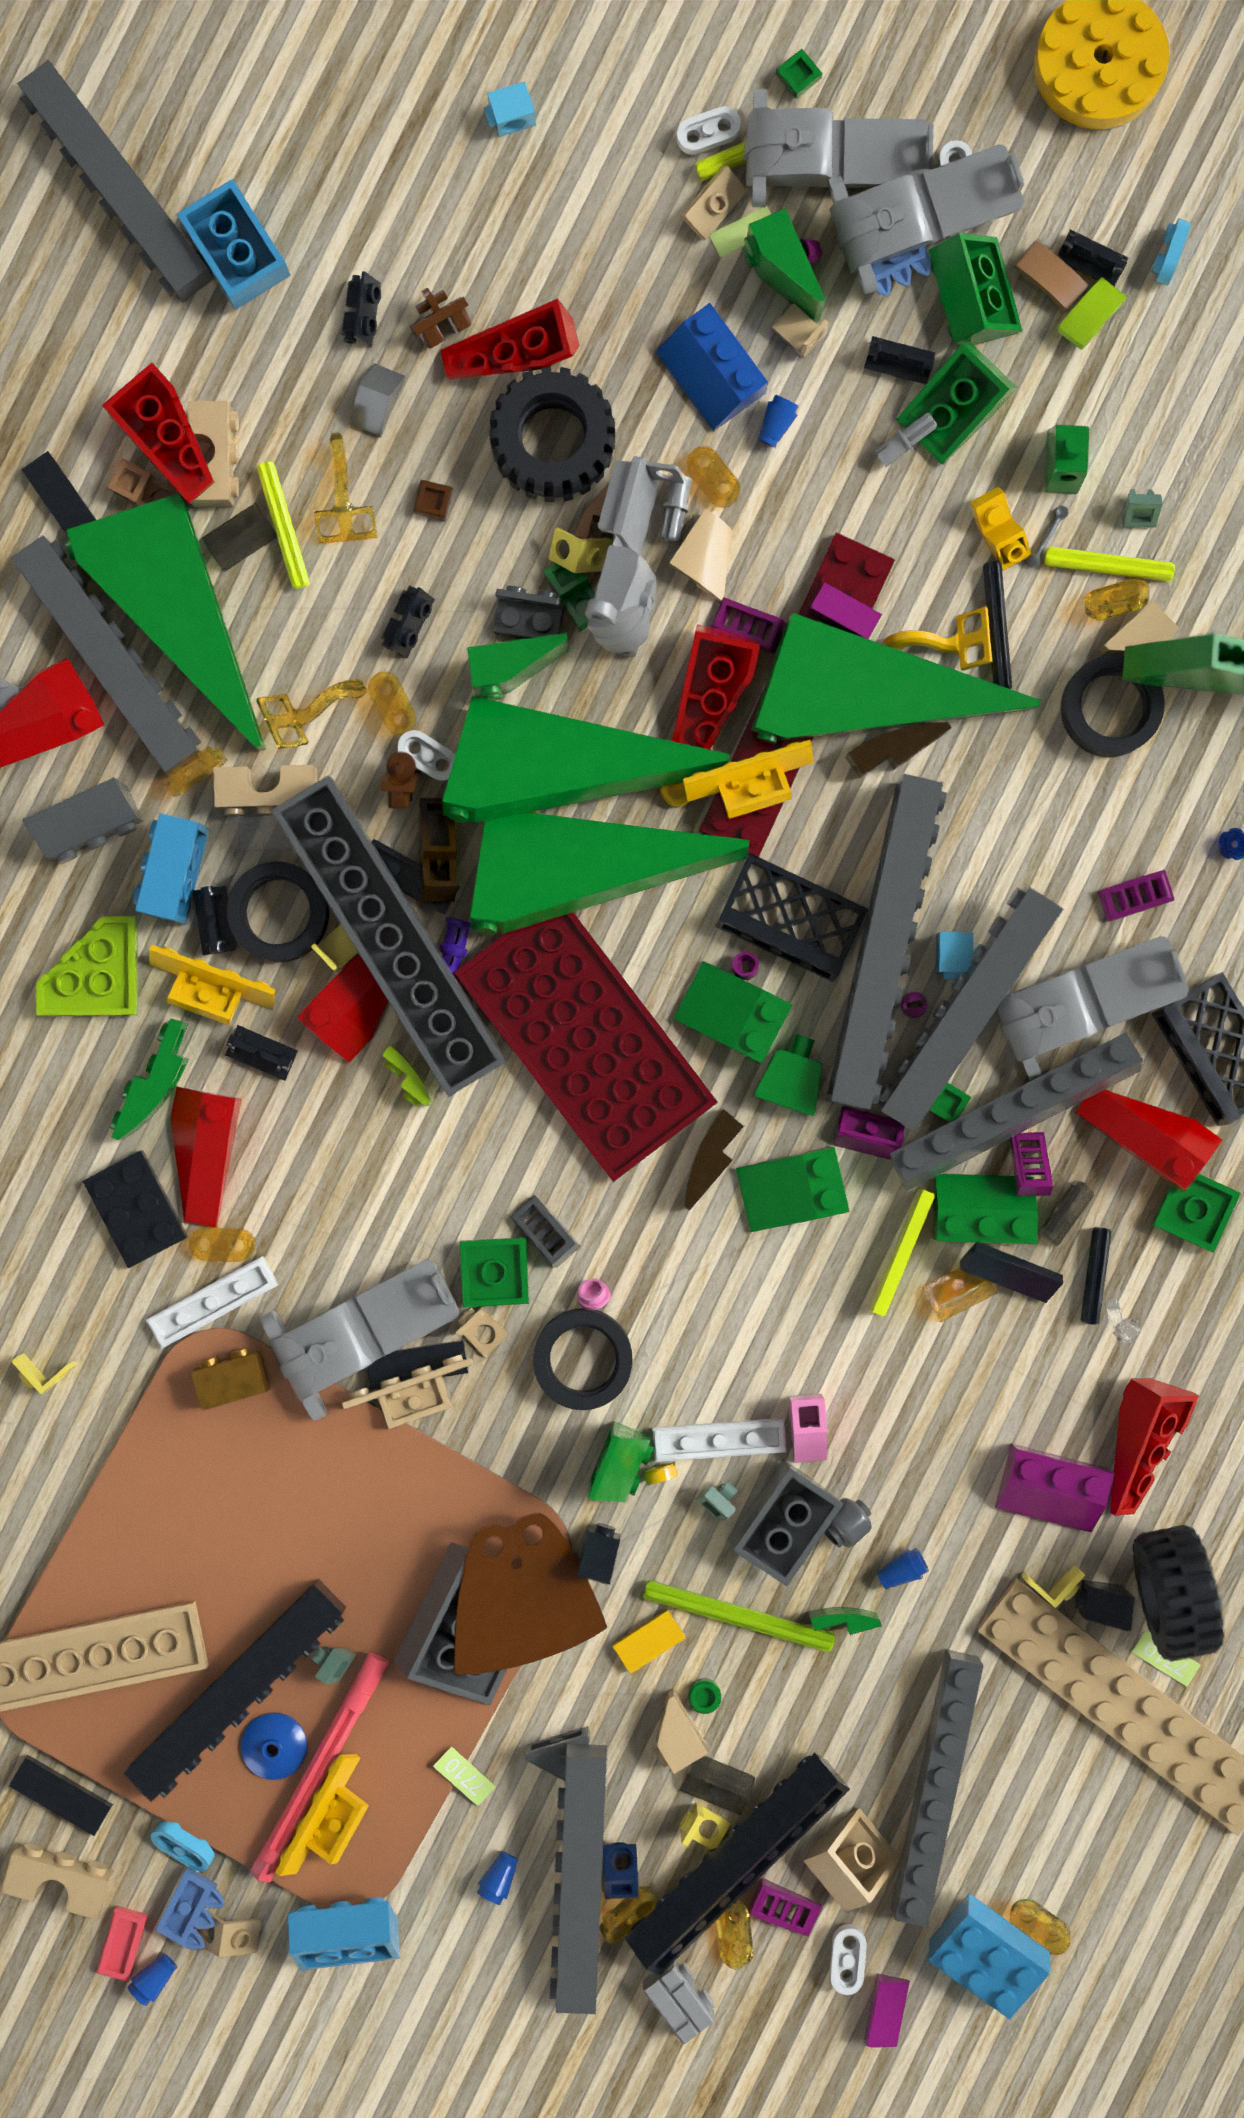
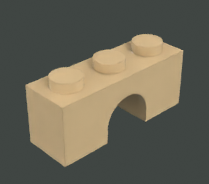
(214, 424)
(236, 793)
(85, 1882)

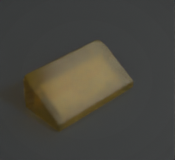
(957, 1293)

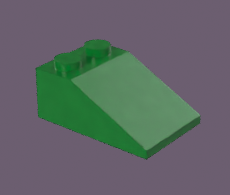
(782, 263)
(959, 400)
(506, 665)
(732, 1012)
(792, 1189)
(618, 1464)

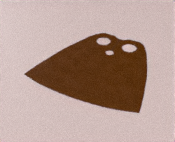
(522, 1612)

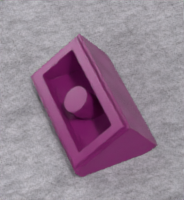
(844, 612)
(868, 1133)
(886, 2011)

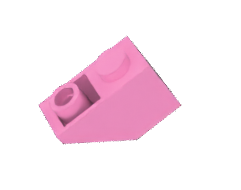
(808, 1427)

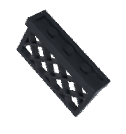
(783, 944)
(1193, 1056)

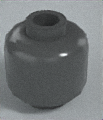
(849, 1524)

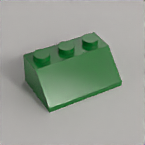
(974, 289)
(983, 1210)

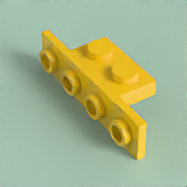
(753, 781)
(208, 989)
(329, 1820)

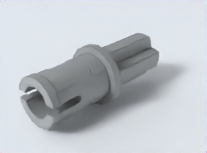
(905, 439)
(675, 510)

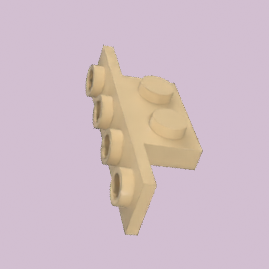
(412, 1398)

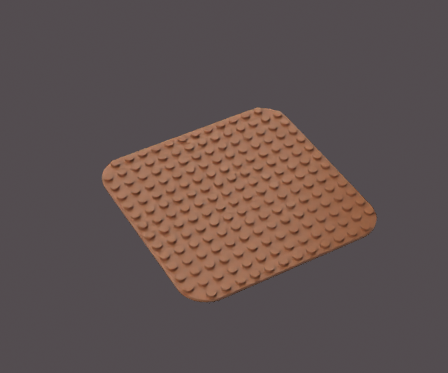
(243, 1520)

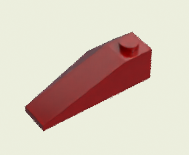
(517, 345)
(158, 426)
(714, 682)
(47, 714)
(347, 1010)
(1158, 1138)
(203, 1145)
(1146, 1425)

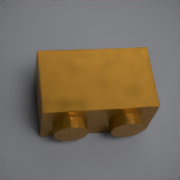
(230, 1379)

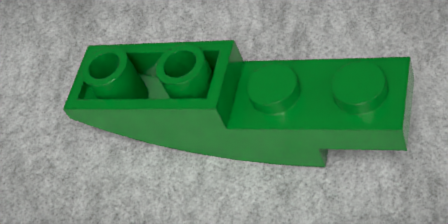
(149, 1094)

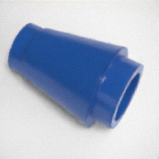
(777, 420)
(903, 1569)
(498, 1878)
(152, 1979)

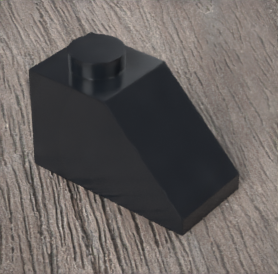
(599, 1553)
(1105, 1604)

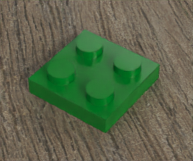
(1197, 1213)
(494, 1272)

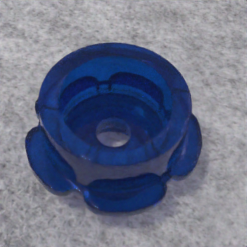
(1225, 844)

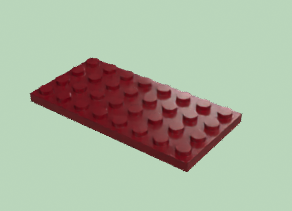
(586, 1040)

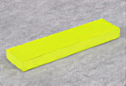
(902, 1252)

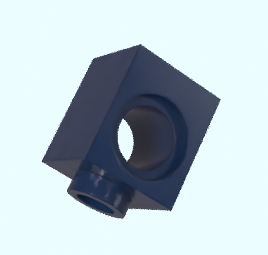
(620, 1882)

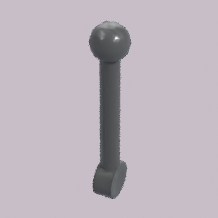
(1060, 514)

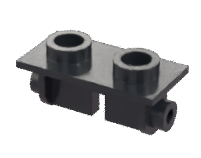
(1092, 257)
(364, 295)
(899, 360)
(415, 608)
(212, 920)
(261, 1052)

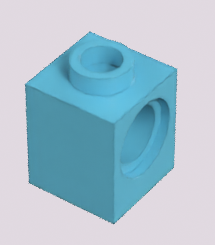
(510, 109)
(953, 953)

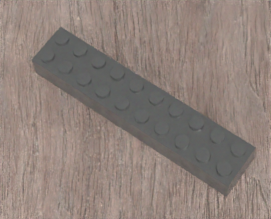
(388, 935)
(884, 942)

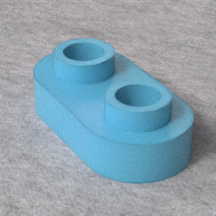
(1175, 239)
(182, 1846)

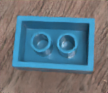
(233, 244)
(171, 868)
(343, 1934)
(989, 1956)

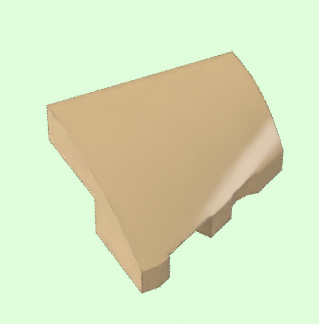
(705, 554)

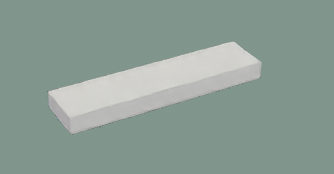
(212, 1302)
(719, 1439)

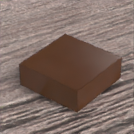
(433, 500)

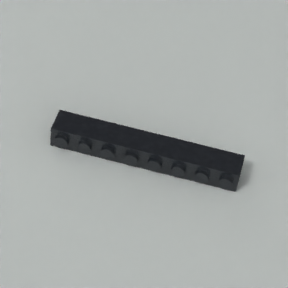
(235, 1690)
(736, 1863)

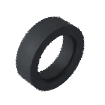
(1084, 735)
(239, 900)
(574, 1398)

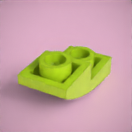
(1091, 313)
(415, 1087)

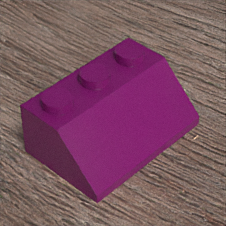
(1054, 1488)

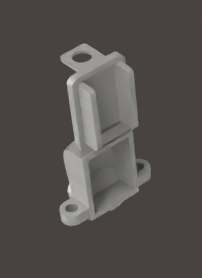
(810, 147)
(923, 208)
(627, 583)
(1090, 999)
(359, 1331)

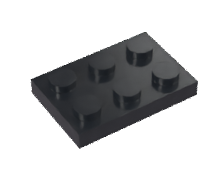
(135, 1209)

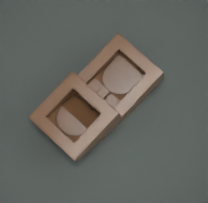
(1051, 275)
(138, 484)
(591, 515)

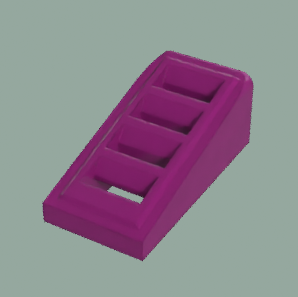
(766, 619)
(1163, 887)
(1025, 1186)
(757, 1909)

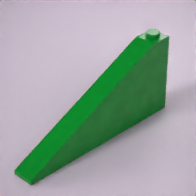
(160, 579)
(1193, 662)
(848, 684)
(536, 760)
(557, 865)

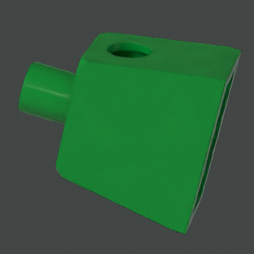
(1066, 455)
(792, 1078)

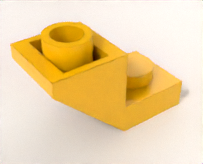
(998, 528)

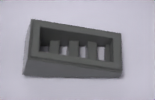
(545, 1249)

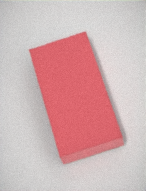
(122, 1943)

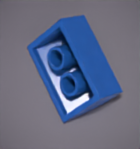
(712, 367)

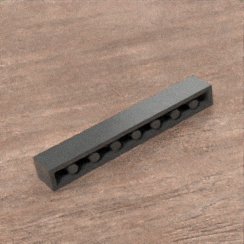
(115, 181)
(106, 655)
(969, 1006)
(1016, 1111)
(936, 1788)
(580, 1878)

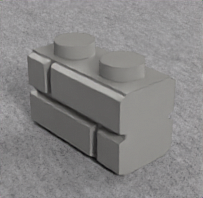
(680, 2001)

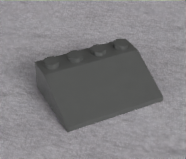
(429, 1645)

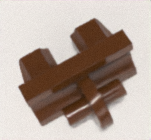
(454, 312)
(400, 780)

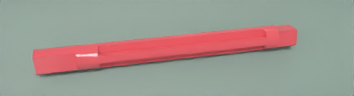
(317, 1770)

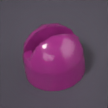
(812, 250)
(752, 962)
(913, 997)

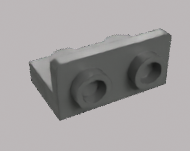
(528, 614)

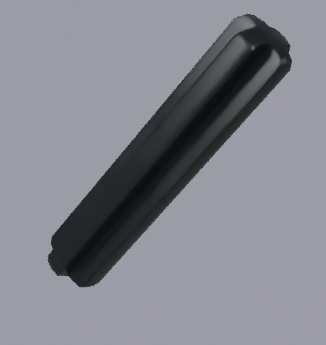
(1096, 1275)

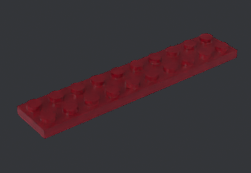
(859, 574)

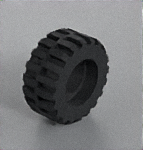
(546, 392)
(1178, 1593)

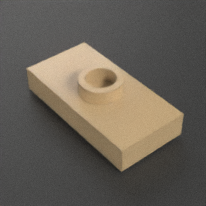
(714, 202)

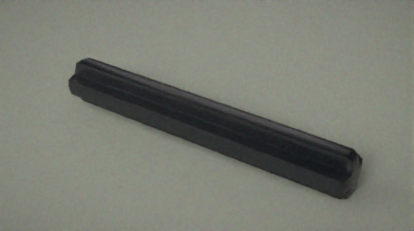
(997, 623)

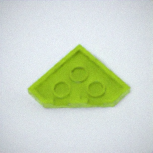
(95, 974)

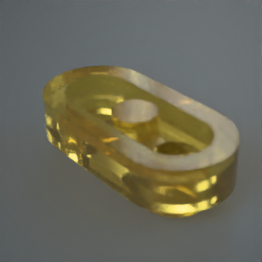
(712, 476)
(1116, 599)
(392, 704)
(184, 778)
(221, 1244)
(618, 1922)
(1040, 1924)
(735, 1936)

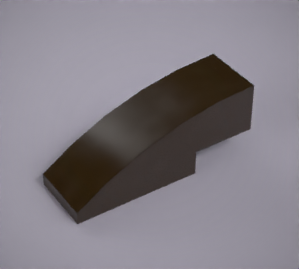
(895, 746)
(436, 852)
(710, 1158)

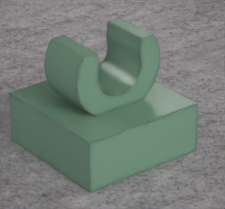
(1142, 509)
(717, 1501)
(332, 1663)

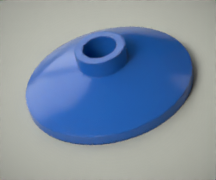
(276, 1730)

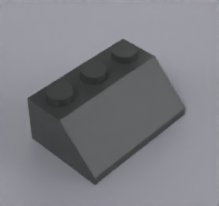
(84, 821)
(784, 1522)

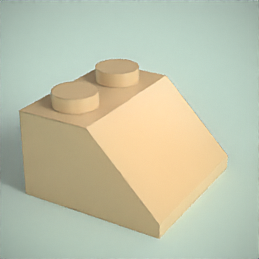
(852, 1861)

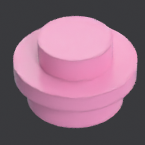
(593, 1294)

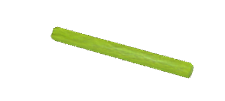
(738, 1616)

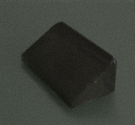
(239, 537)
(1066, 1212)
(718, 1784)

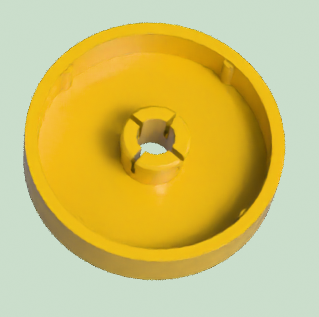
(1094, 92)

